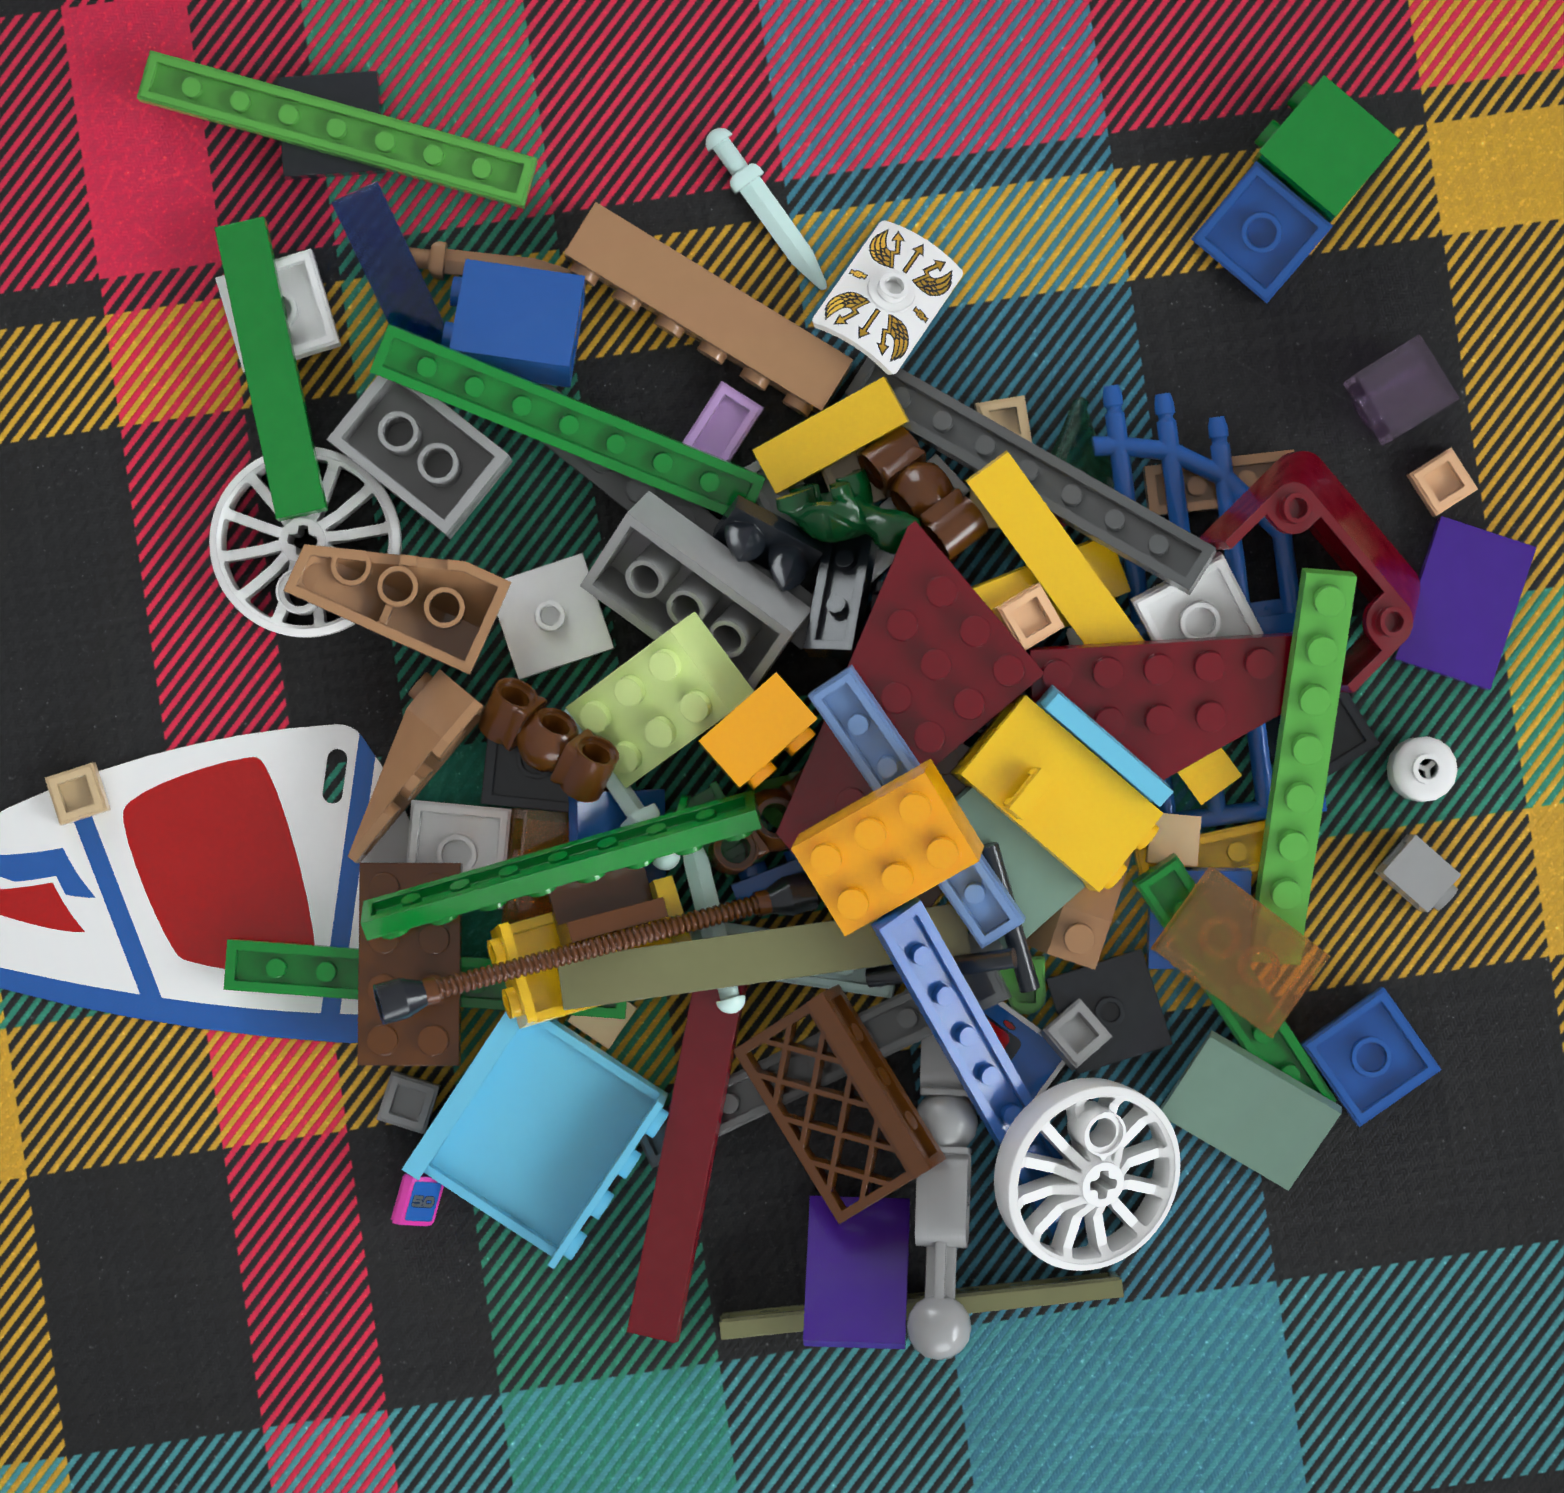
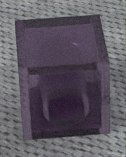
(1400, 390)

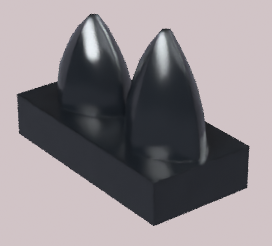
(769, 541)

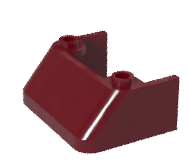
(1305, 495)

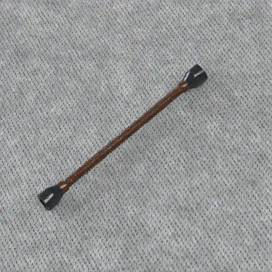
(404, 997)

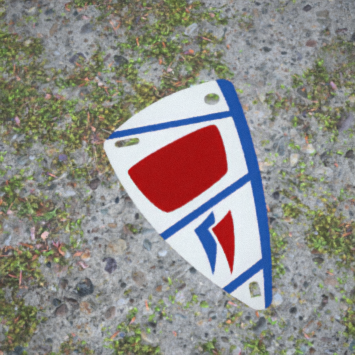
(195, 852)

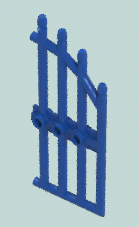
(1272, 615)

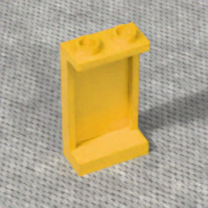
(1086, 815)
(539, 995)

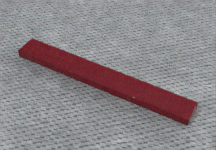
(684, 1168)

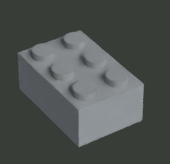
(421, 452)

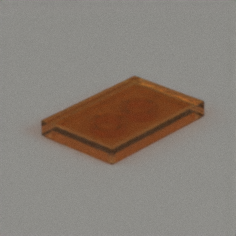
(1240, 952)

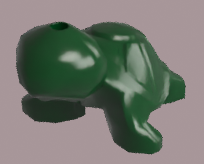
(845, 512)

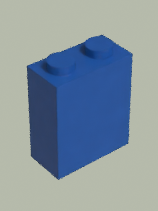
(518, 319)

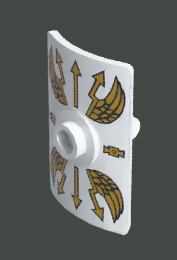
(889, 295)

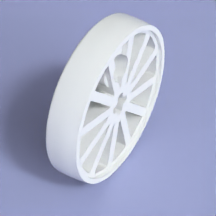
(317, 526)
(1088, 1174)

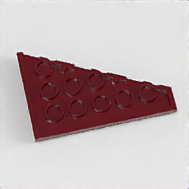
(933, 666)
(1172, 695)

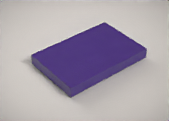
(1466, 602)
(857, 1276)

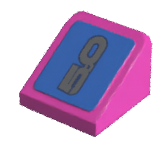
(417, 1201)

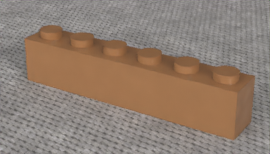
(708, 310)

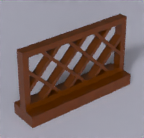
(878, 1092)

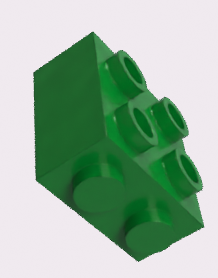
(1324, 146)

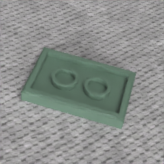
(1036, 877)
(1250, 1110)

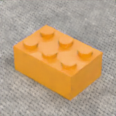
(758, 732)
(887, 847)

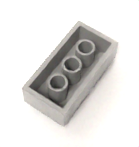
(668, 567)

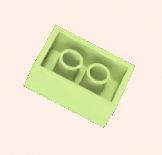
(662, 698)

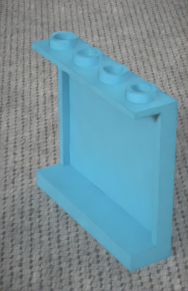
(540, 1132)

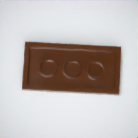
(423, 952)

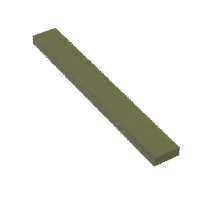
(736, 960)
(973, 1298)

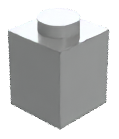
(1419, 874)

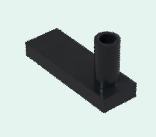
(840, 599)

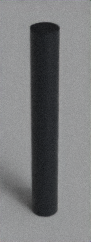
(967, 963)
(1025, 970)

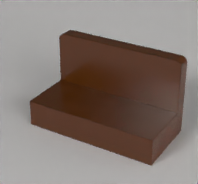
(604, 906)

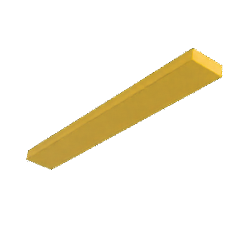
(1074, 585)

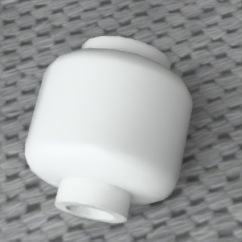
(1405, 764)

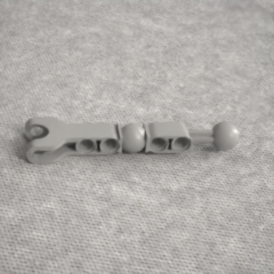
(939, 1323)

